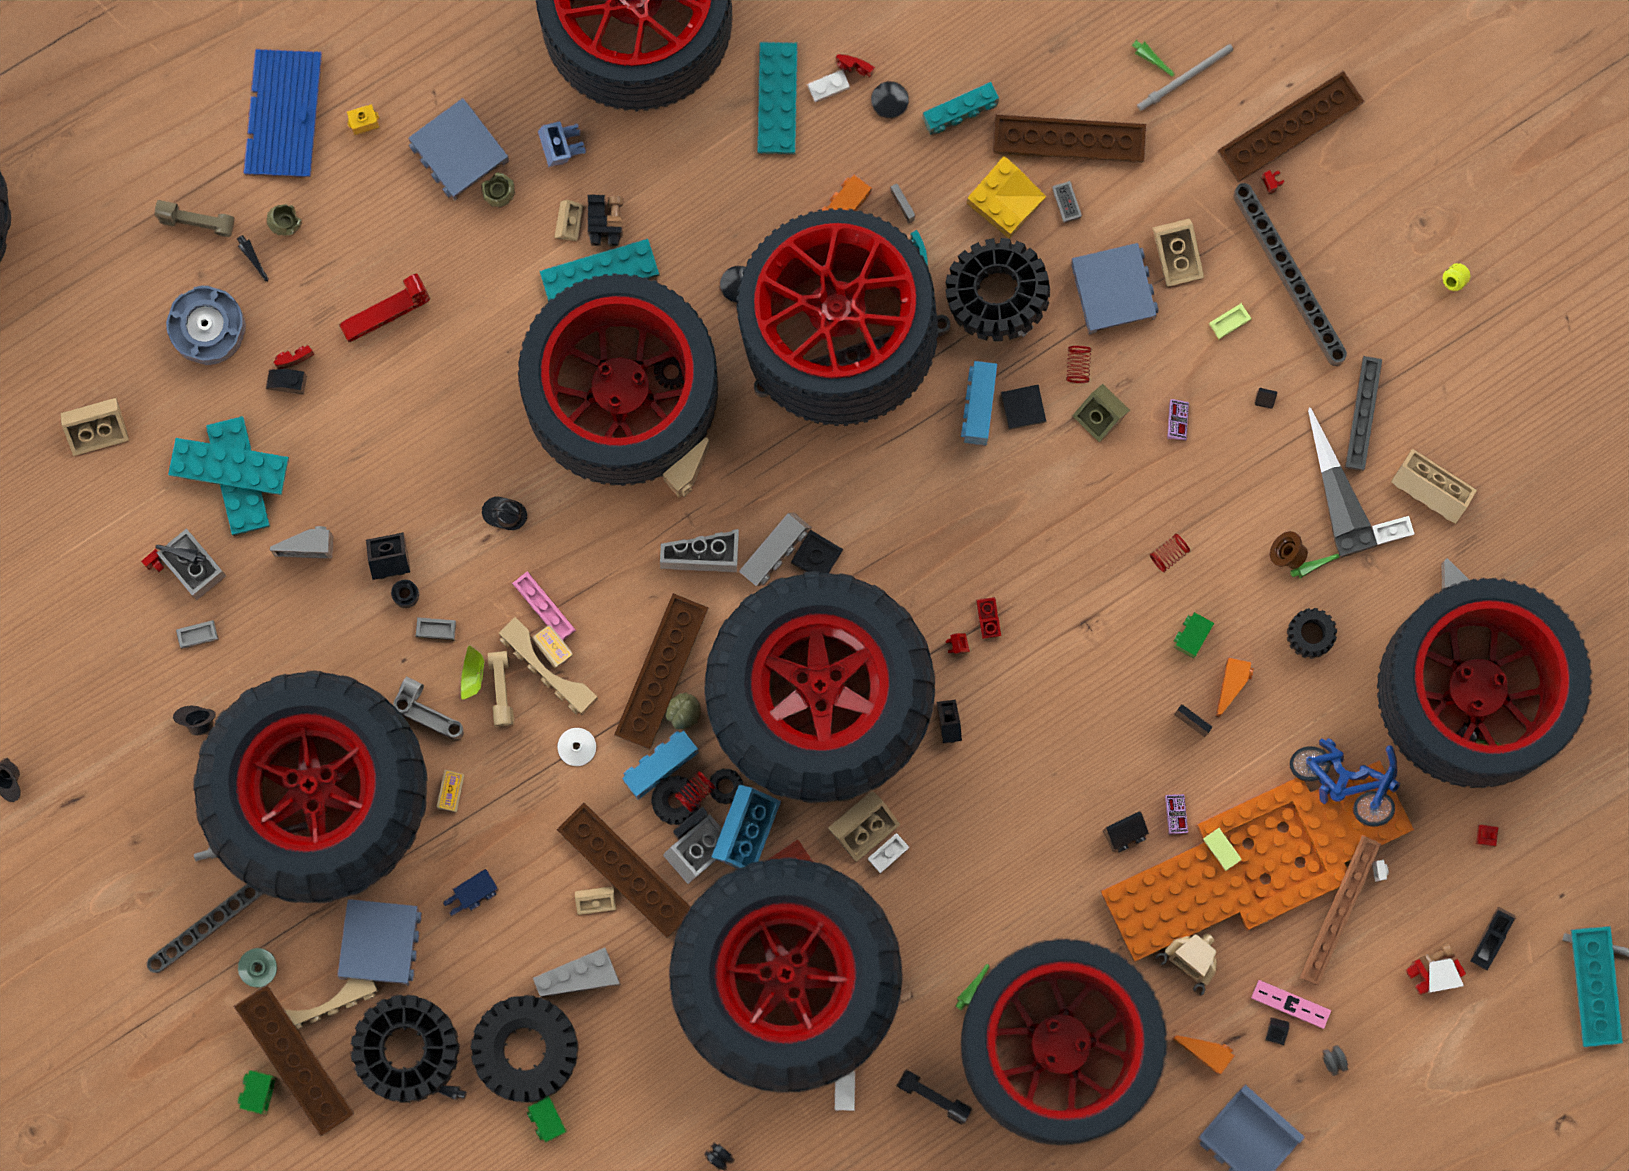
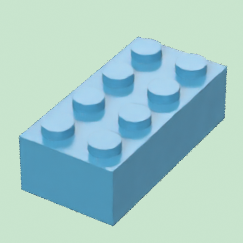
(980, 399)
(660, 764)
(746, 827)

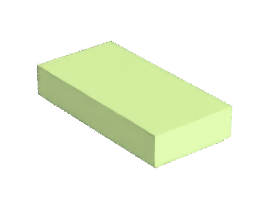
(1230, 321)
(1222, 849)

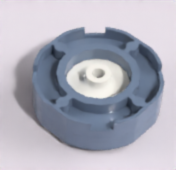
(216, 340)

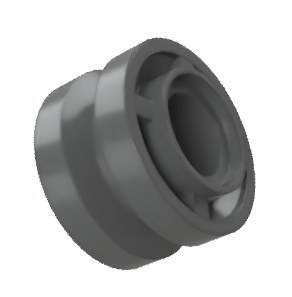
(1335, 1060)

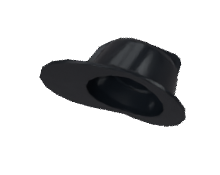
(504, 513)
(195, 718)
(8, 780)

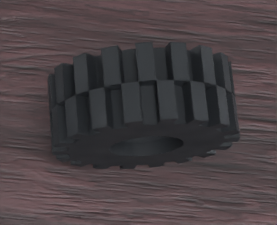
(662, 793)

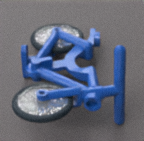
(1370, 808)

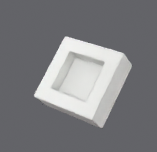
(1380, 870)

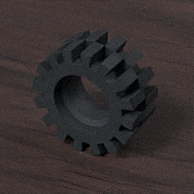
(659, 369)
(720, 775)

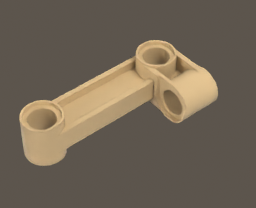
(502, 713)

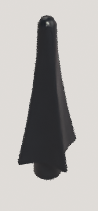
(247, 248)
(190, 555)
(453, 1092)

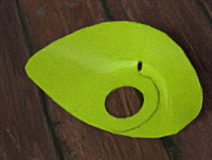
(470, 679)

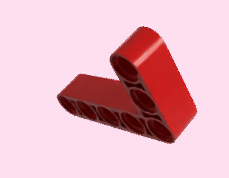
(386, 310)

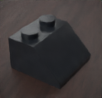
(387, 556)
(1126, 831)

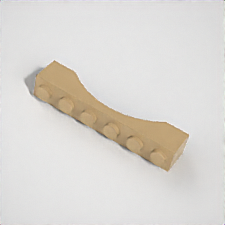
(577, 694)
(349, 995)

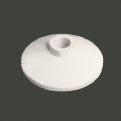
(583, 754)

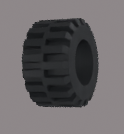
(1323, 621)

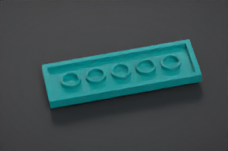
(777, 98)
(628, 259)
(228, 466)
(243, 506)
(1596, 986)

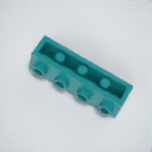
(960, 108)

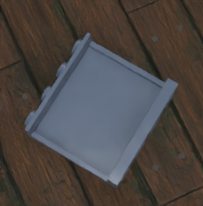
(457, 149)
(1114, 287)
(379, 942)
(1250, 1134)

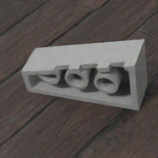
(775, 548)
(705, 553)
(579, 975)

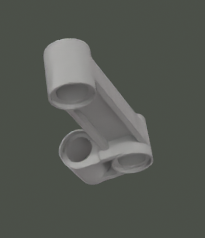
(410, 692)

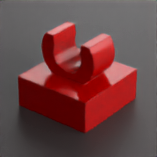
(1270, 182)
(153, 560)
(959, 643)
(1487, 835)

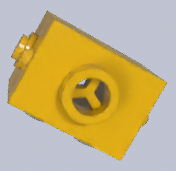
(365, 124)

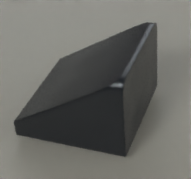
(1265, 398)
(1277, 1031)

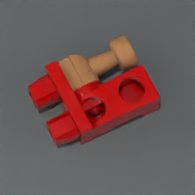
(1421, 967)

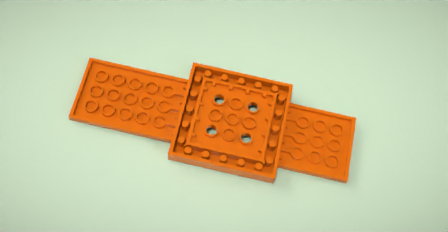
(1197, 892)

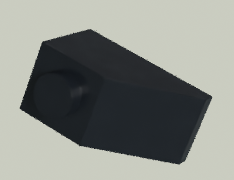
(287, 381)
(949, 721)

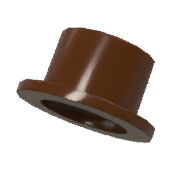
(1288, 550)

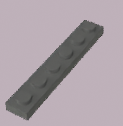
(1363, 413)

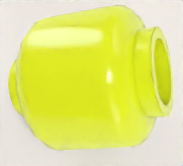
(1456, 277)

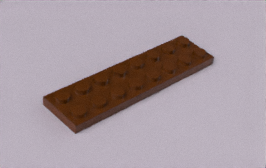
(1290, 126)
(1069, 138)
(661, 671)
(625, 869)
(293, 1059)

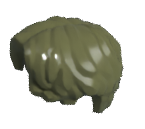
(498, 190)
(283, 220)
(683, 711)

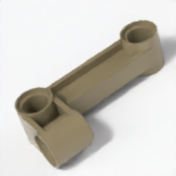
(169, 213)

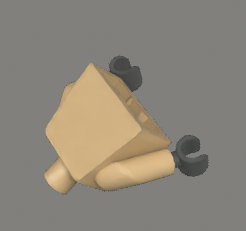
(1193, 957)

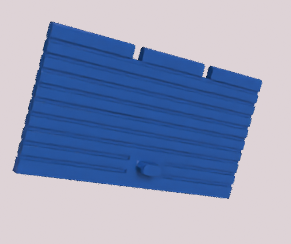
(283, 113)

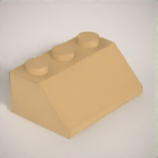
(94, 426)
(864, 826)

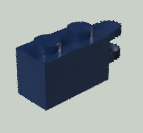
(473, 892)

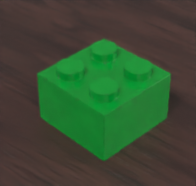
(257, 1092)

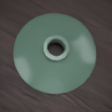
(247, 966)

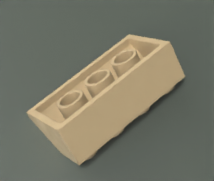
(1433, 486)

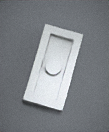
(828, 86)
(1392, 530)
(888, 853)
(845, 1092)

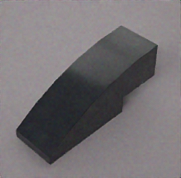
(1492, 938)

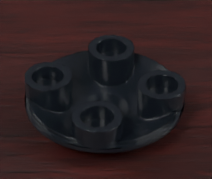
(889, 99)
(730, 282)

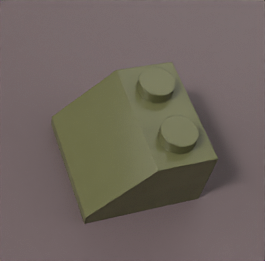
(1100, 412)

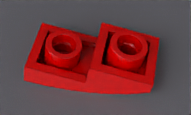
(848, 63)
(286, 360)
(988, 617)

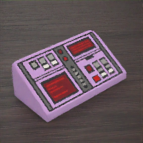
(1177, 420)
(1176, 814)

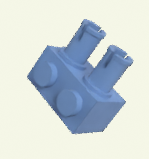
(555, 145)

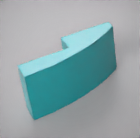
(918, 242)

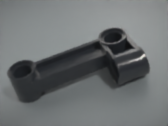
(956, 1110)

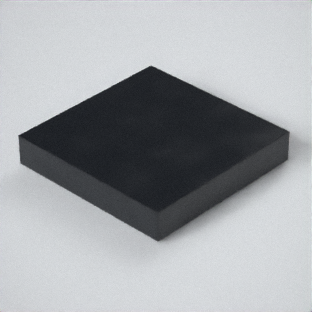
(1023, 407)
(816, 554)
(1193, 720)
(690, 823)

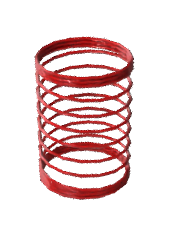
(1073, 351)
(1186, 550)
(683, 800)

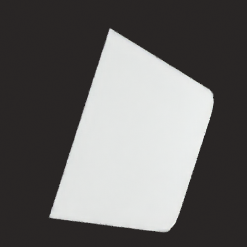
(1443, 976)

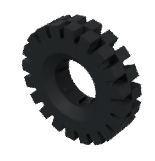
(1005, 317)
(490, 1040)
(430, 1072)

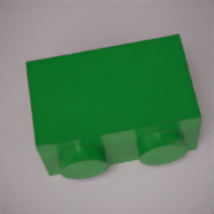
(1193, 635)
(547, 1120)

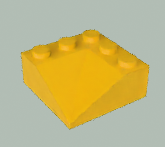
(1006, 197)

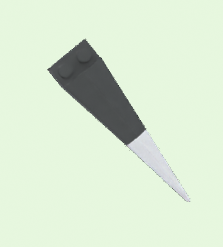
(1348, 520)

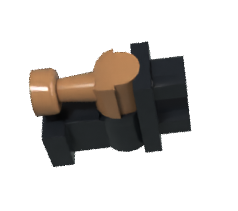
(604, 225)

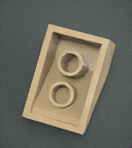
(1178, 252)
(685, 471)

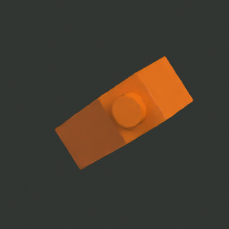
(1235, 677)
(1211, 1054)

